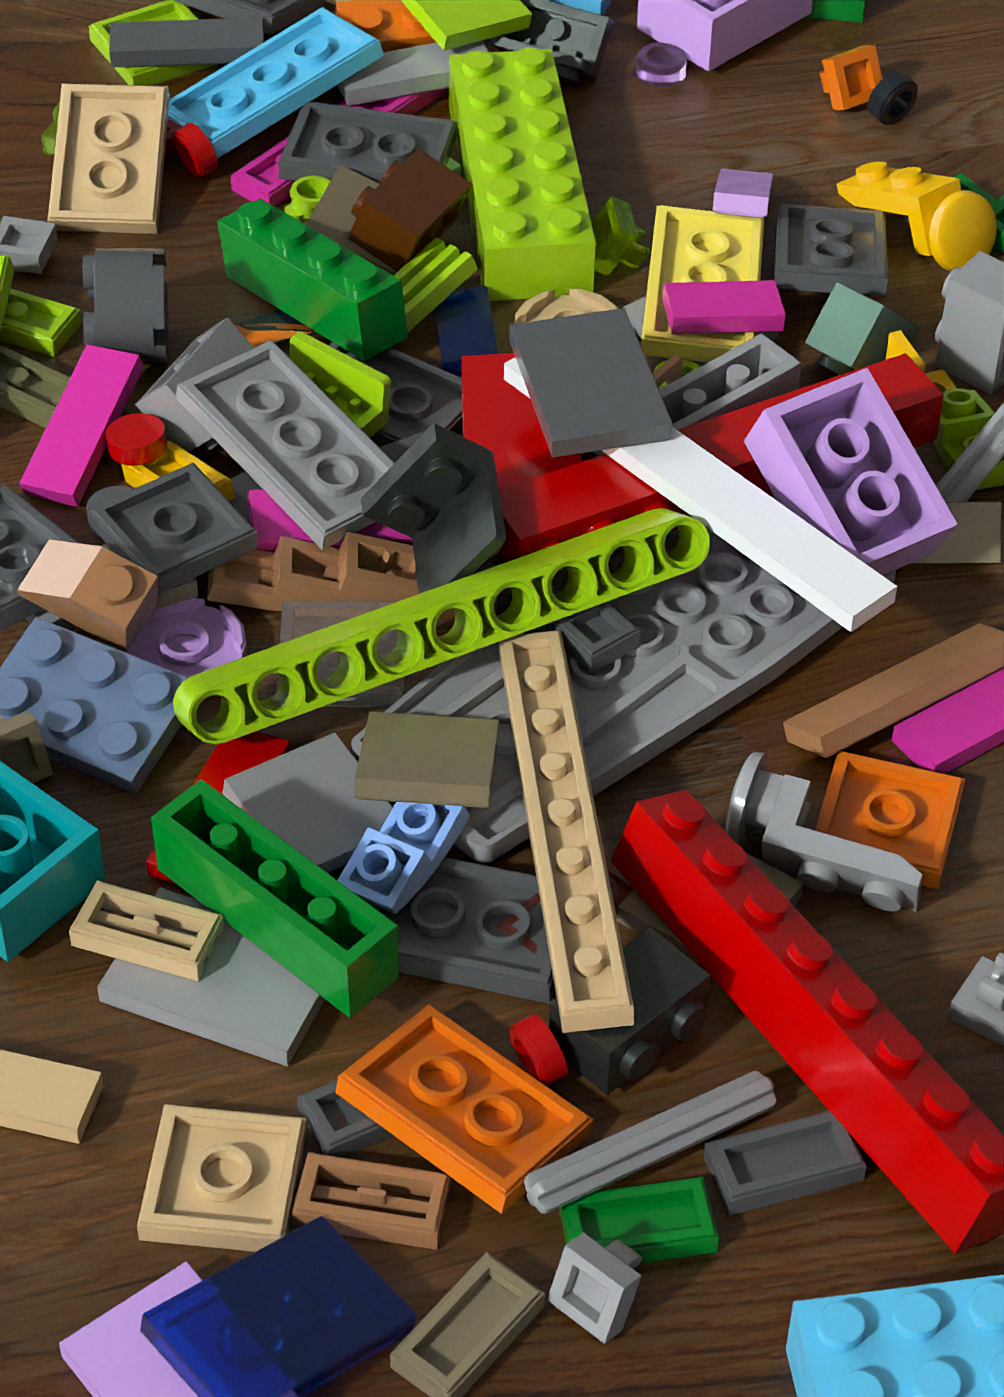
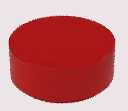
(194, 150)
(136, 439)
(538, 1050)

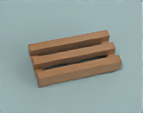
(368, 1210)

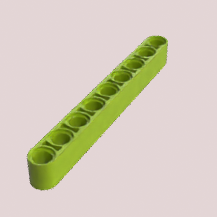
(416, 621)

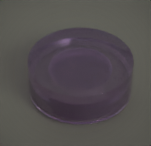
(661, 65)

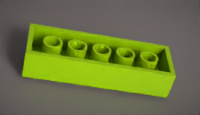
(524, 174)

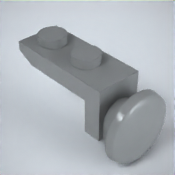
(816, 859)

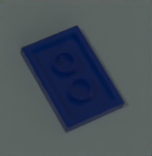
(279, 1319)

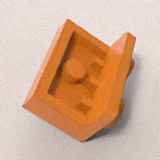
(386, 21)

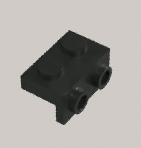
(573, 34)

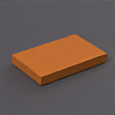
(463, 1106)

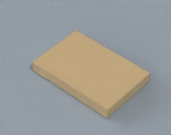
(109, 158)

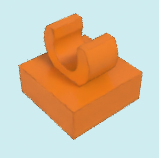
(851, 76)

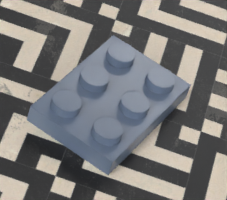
(91, 703)

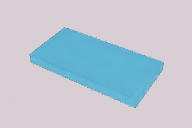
(274, 79)

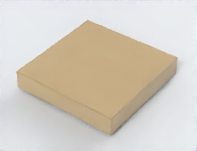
(222, 1178)

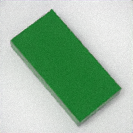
(651, 1219)

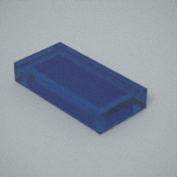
(464, 327)

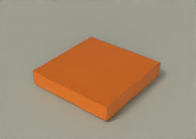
(893, 810)

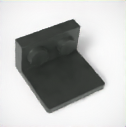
(444, 500)

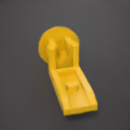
(941, 217)

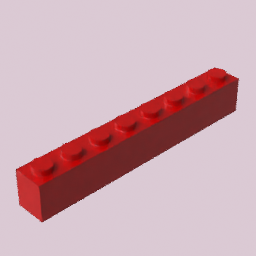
(605, 492)
(819, 1017)

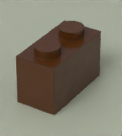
(407, 209)

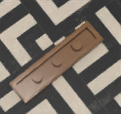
(897, 692)

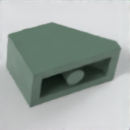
(854, 331)

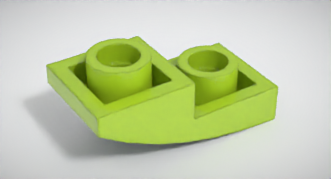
(960, 422)

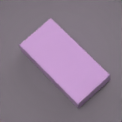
(742, 193)

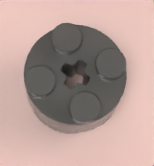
(127, 301)

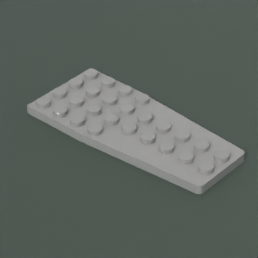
(701, 651)

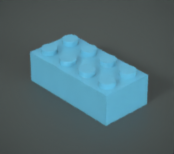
(901, 1342)

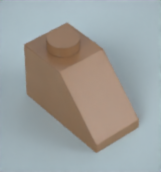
(92, 590)

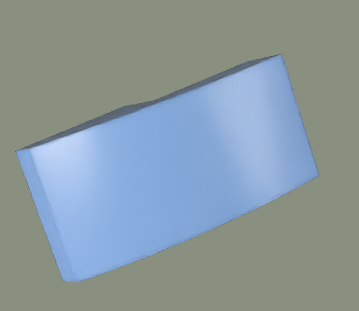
(404, 854)

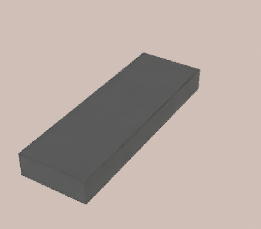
(183, 41)

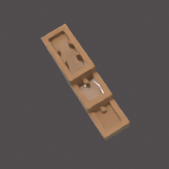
(300, 571)

